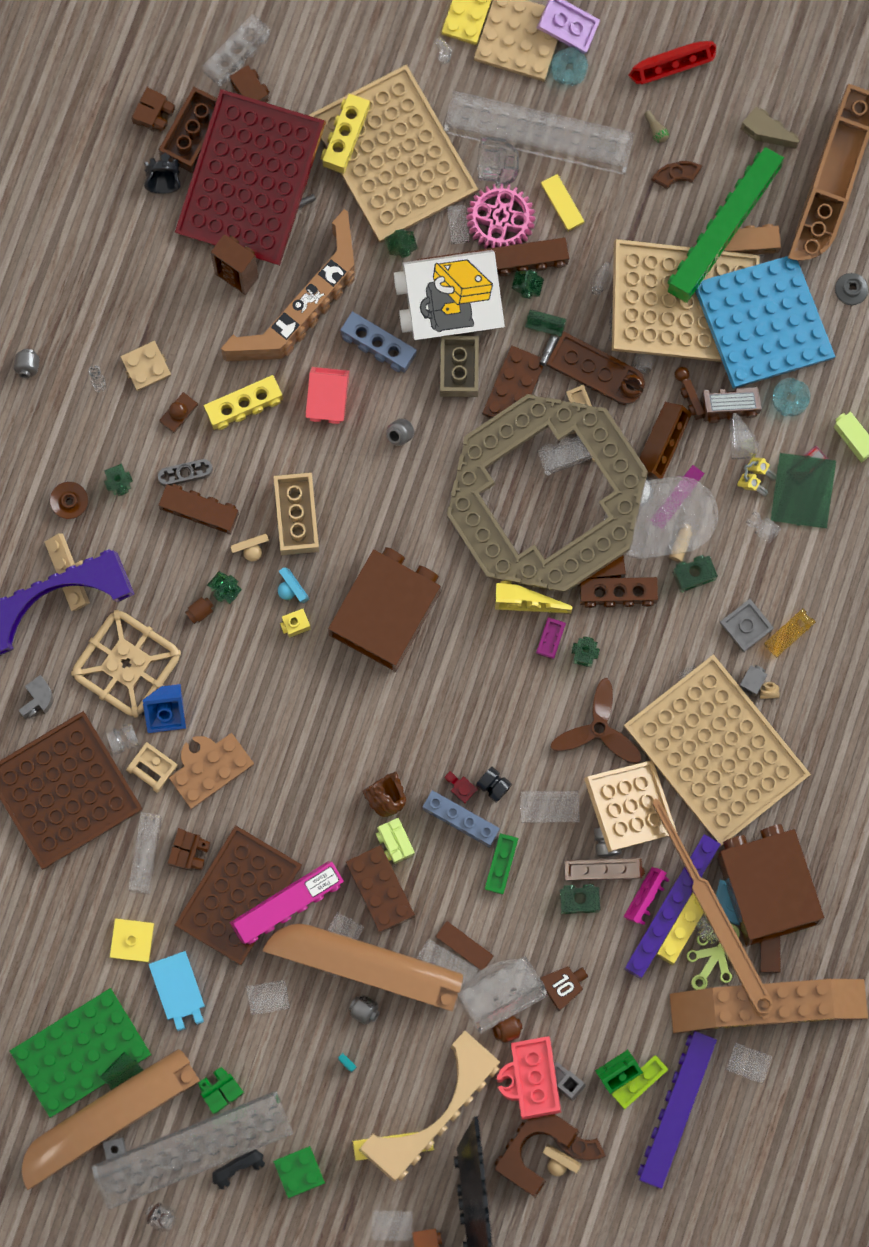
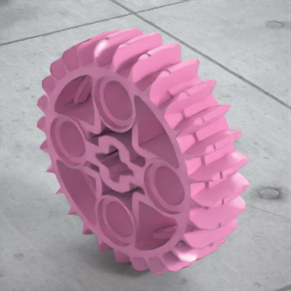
(500, 208)

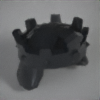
(162, 175)

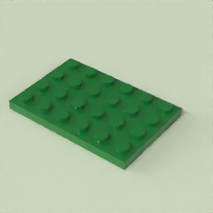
(72, 1053)

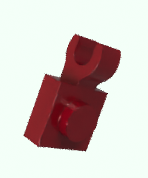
(462, 788)

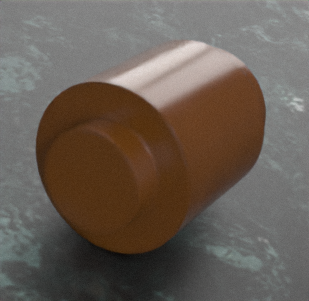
(199, 610)

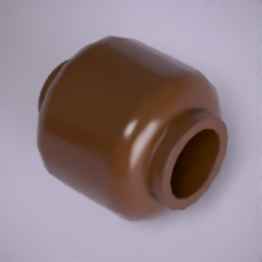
(507, 1030)

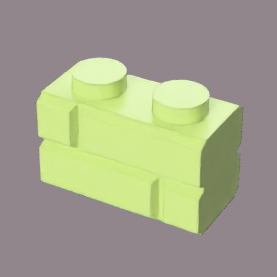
(395, 841)

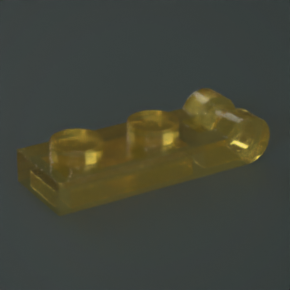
(789, 633)

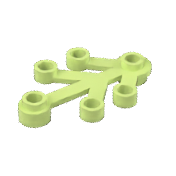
(717, 954)

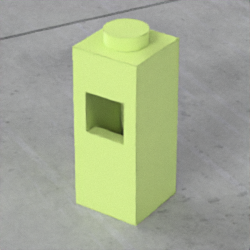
(853, 435)

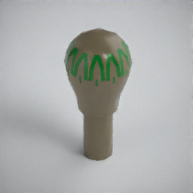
(659, 132)

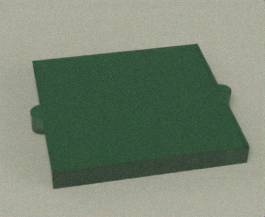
(121, 1071)

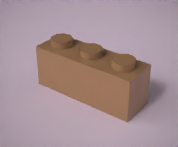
(756, 240)

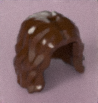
(386, 795)

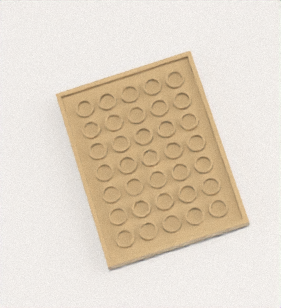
(402, 157)
(649, 317)
(716, 750)

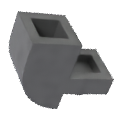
(42, 698)
(567, 1082)

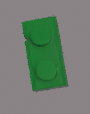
(619, 1071)

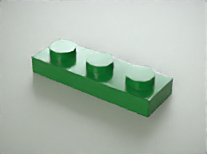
(501, 864)

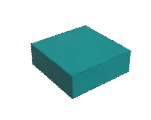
(347, 1062)

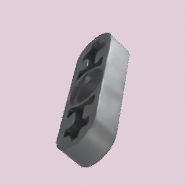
(200, 475)

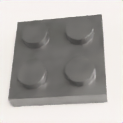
(746, 625)

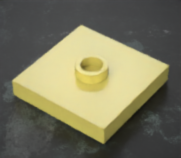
(132, 940)

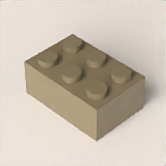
(459, 366)

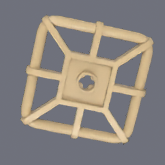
(122, 651)

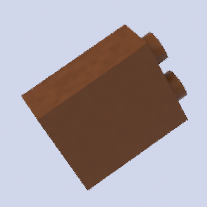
(385, 608)
(769, 885)

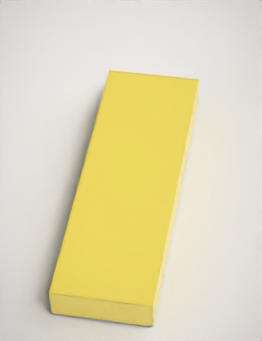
(562, 202)

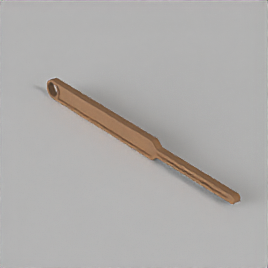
(718, 921)

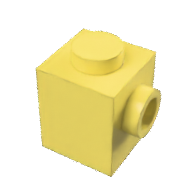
(295, 623)

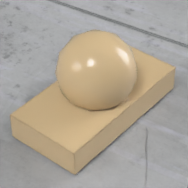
(252, 550)
(560, 1161)

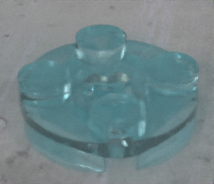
(570, 56)
(796, 388)

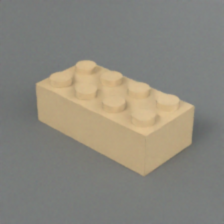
(296, 514)

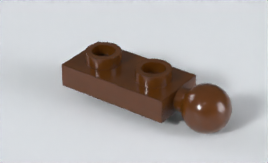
(688, 391)

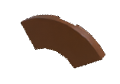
(676, 172)
(583, 1149)

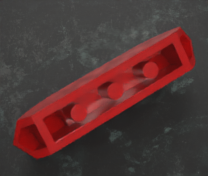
(673, 61)

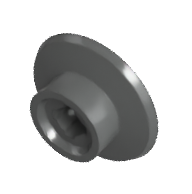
(848, 296)

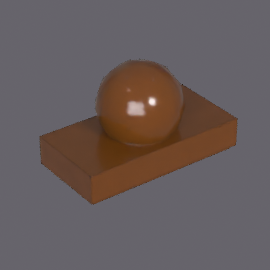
(178, 412)

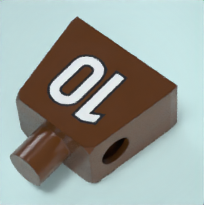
(564, 985)

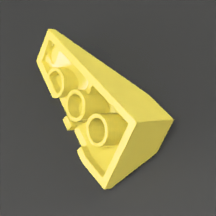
(518, 598)

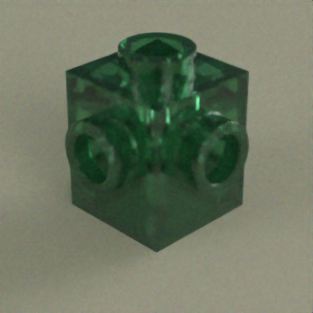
(401, 243)
(527, 283)
(116, 474)
(224, 587)
(585, 658)

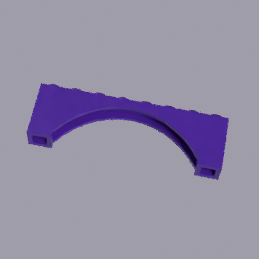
(101, 573)

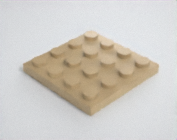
(514, 42)
(625, 805)

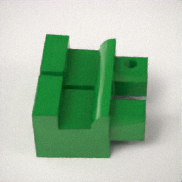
(212, 1094)

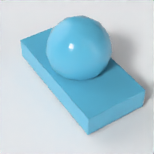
(291, 587)

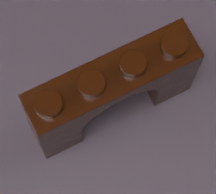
(511, 1163)

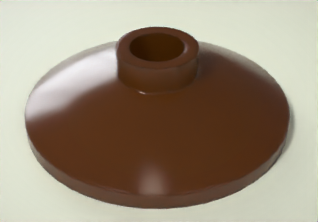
(67, 491)

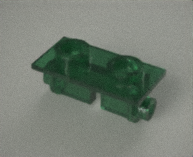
(545, 323)

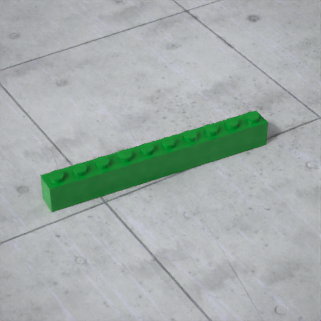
(725, 225)

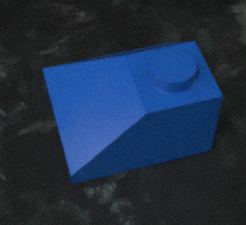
(164, 709)

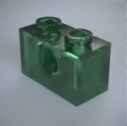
(686, 581)
(568, 904)

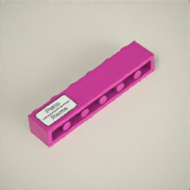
(286, 902)

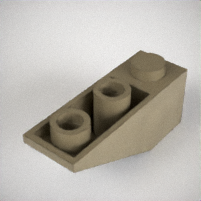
(765, 129)

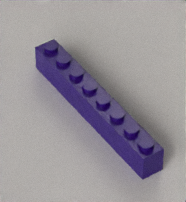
(670, 909)
(677, 1110)

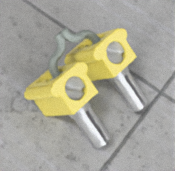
(750, 481)

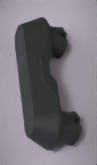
(222, 1174)

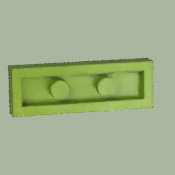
(631, 1091)

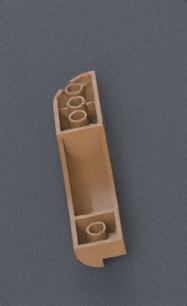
(833, 176)
(367, 964)
(107, 1117)

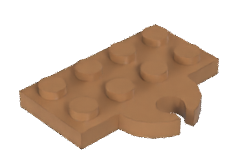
(209, 768)

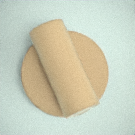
(769, 690)

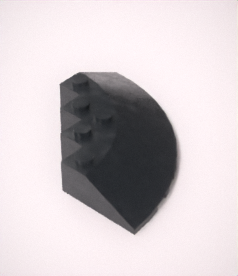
(473, 1188)

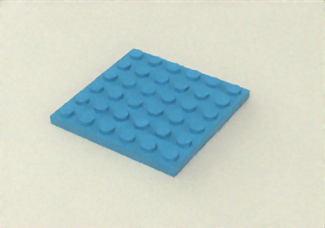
(764, 321)

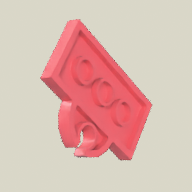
(532, 1078)

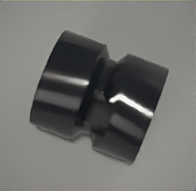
(494, 784)

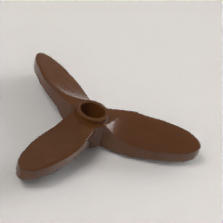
(612, 739)

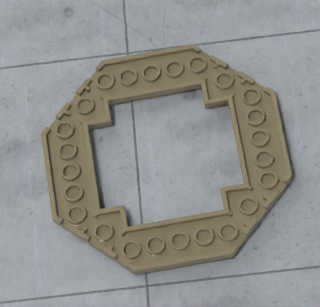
(586, 553)

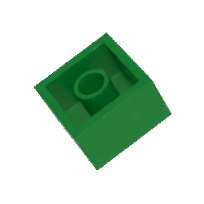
(299, 1172)

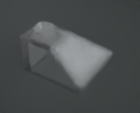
(742, 439)

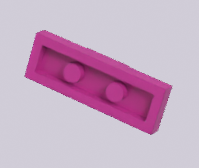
(645, 895)

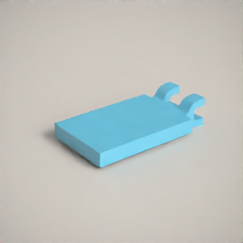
(177, 988)

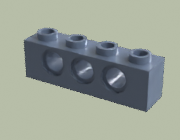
(357, 323)
(460, 819)

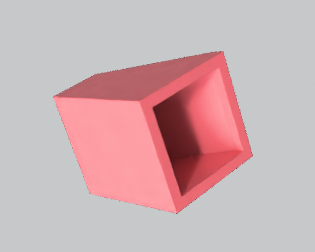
(327, 394)

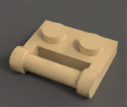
(156, 762)

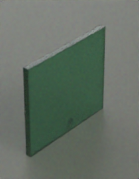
(803, 490)

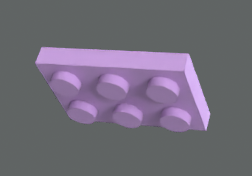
(568, 24)

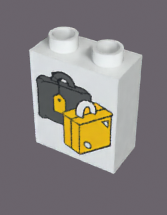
(450, 295)

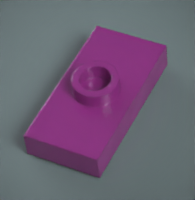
(550, 638)

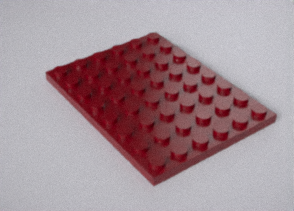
(250, 175)

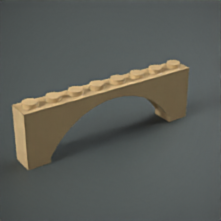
(397, 1153)

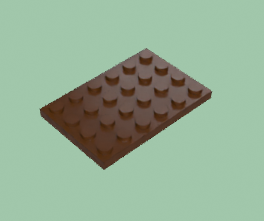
(237, 881)

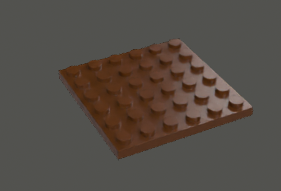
(64, 790)

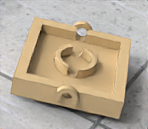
(145, 365)

